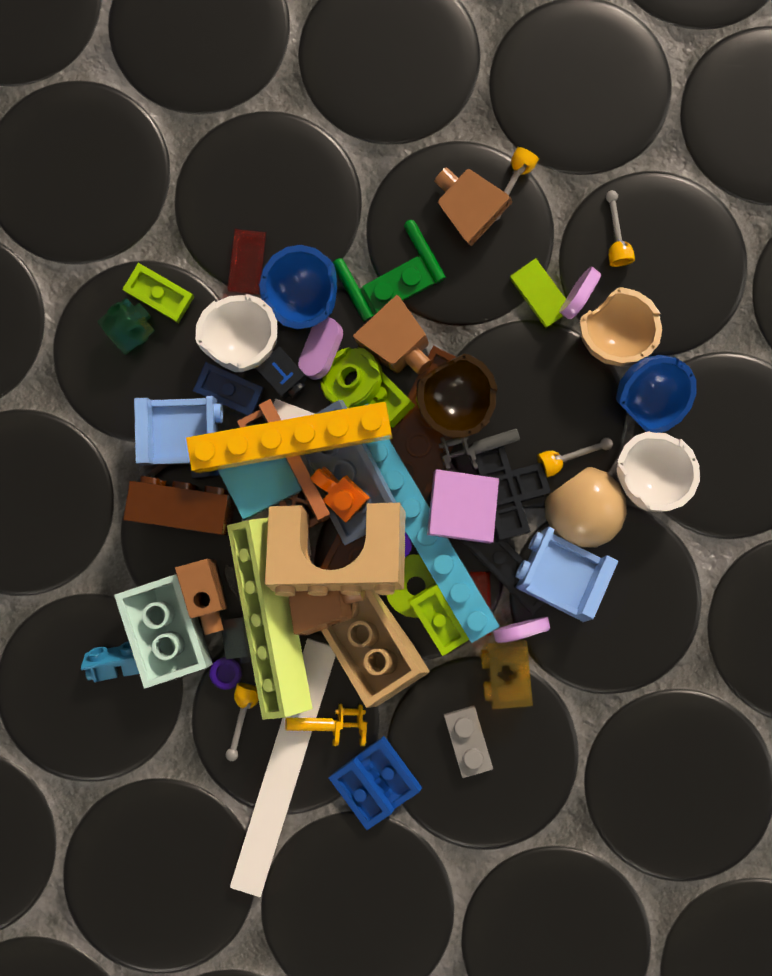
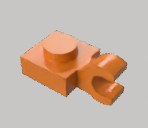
(343, 496)

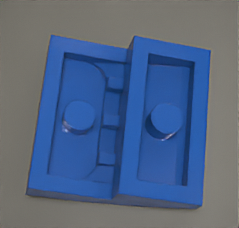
(375, 783)

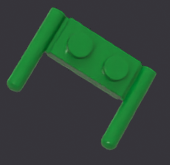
(403, 281)

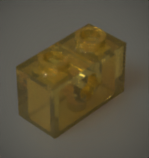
(518, 689)

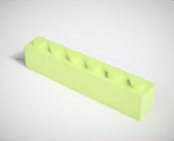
(269, 626)

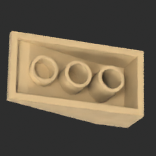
(375, 651)

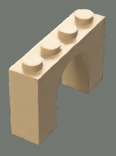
(376, 568)

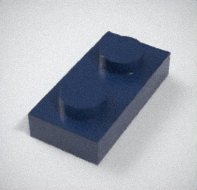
(229, 389)

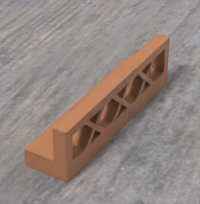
(309, 490)

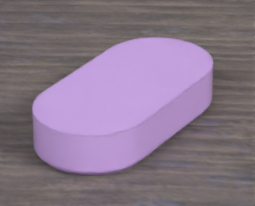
(580, 293)
(320, 349)
(521, 629)

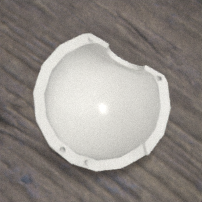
(237, 332)
(658, 471)

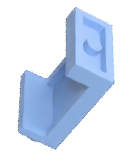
(165, 424)
(565, 575)

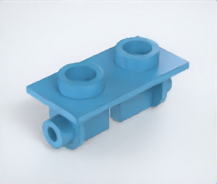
(102, 662)

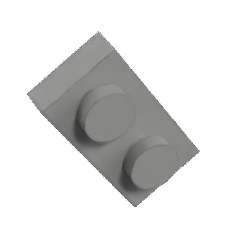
(468, 741)

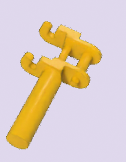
(329, 724)

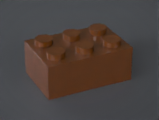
(179, 505)

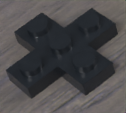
(513, 489)

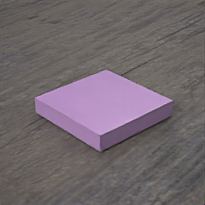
(463, 506)

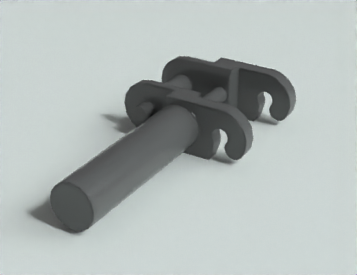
(475, 447)

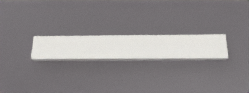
(280, 779)

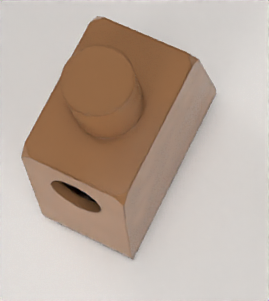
(471, 202)
(395, 338)
(197, 580)
(319, 612)

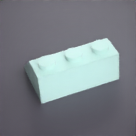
(161, 632)

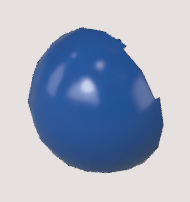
(299, 286)
(657, 392)

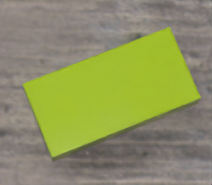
(539, 292)

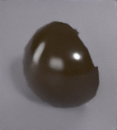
(457, 396)

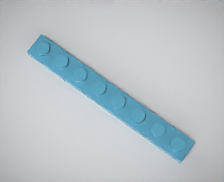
(435, 551)

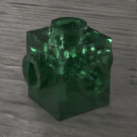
(126, 325)

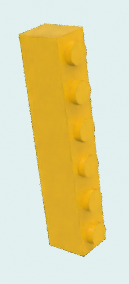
(289, 437)

